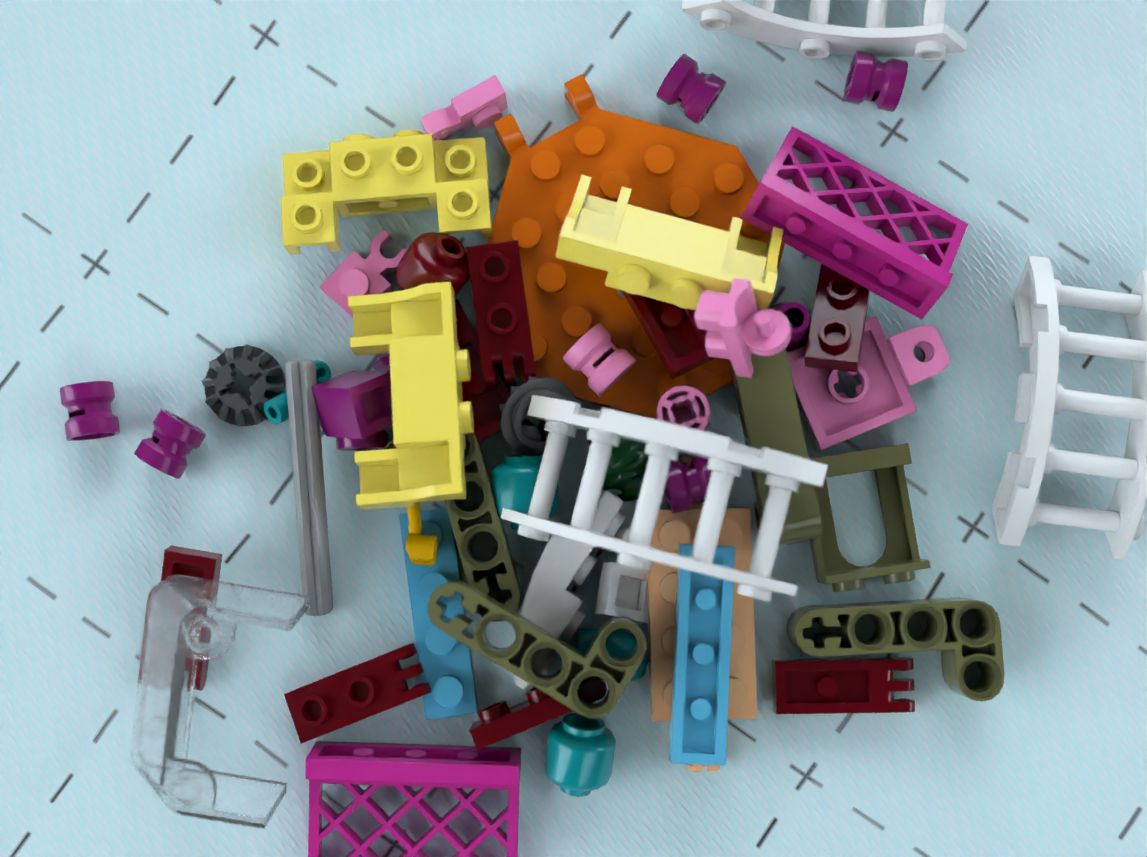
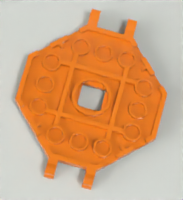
(564, 299)

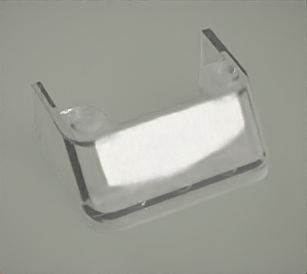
(184, 624)

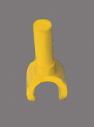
(420, 548)

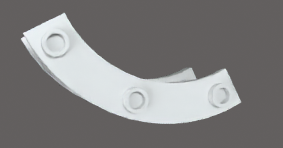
(818, 39)
(1043, 397)
(663, 445)

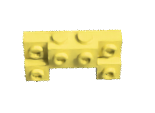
(383, 178)
(663, 253)
(425, 392)

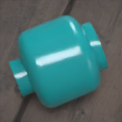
(515, 483)
(579, 754)

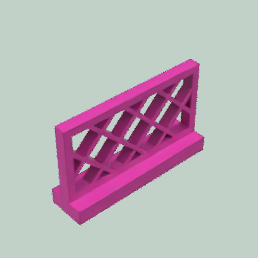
(845, 239)
(414, 766)

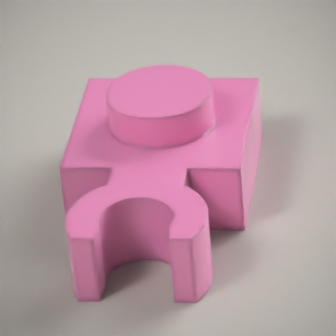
(473, 108)
(362, 276)

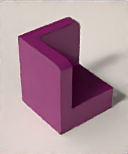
(355, 404)

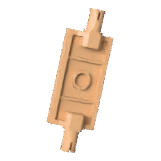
(662, 593)

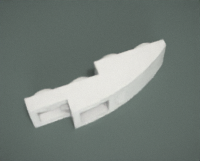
(562, 561)

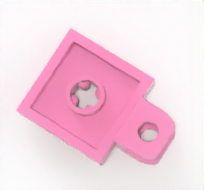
(884, 375)

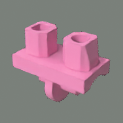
(739, 328)

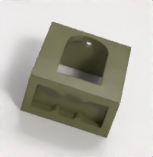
(901, 549)

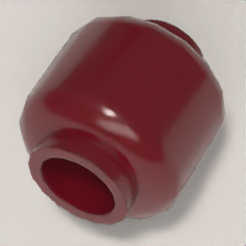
(434, 260)

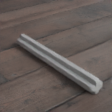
(309, 486)

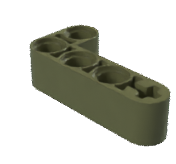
(773, 421)
(485, 518)
(892, 636)
(530, 638)

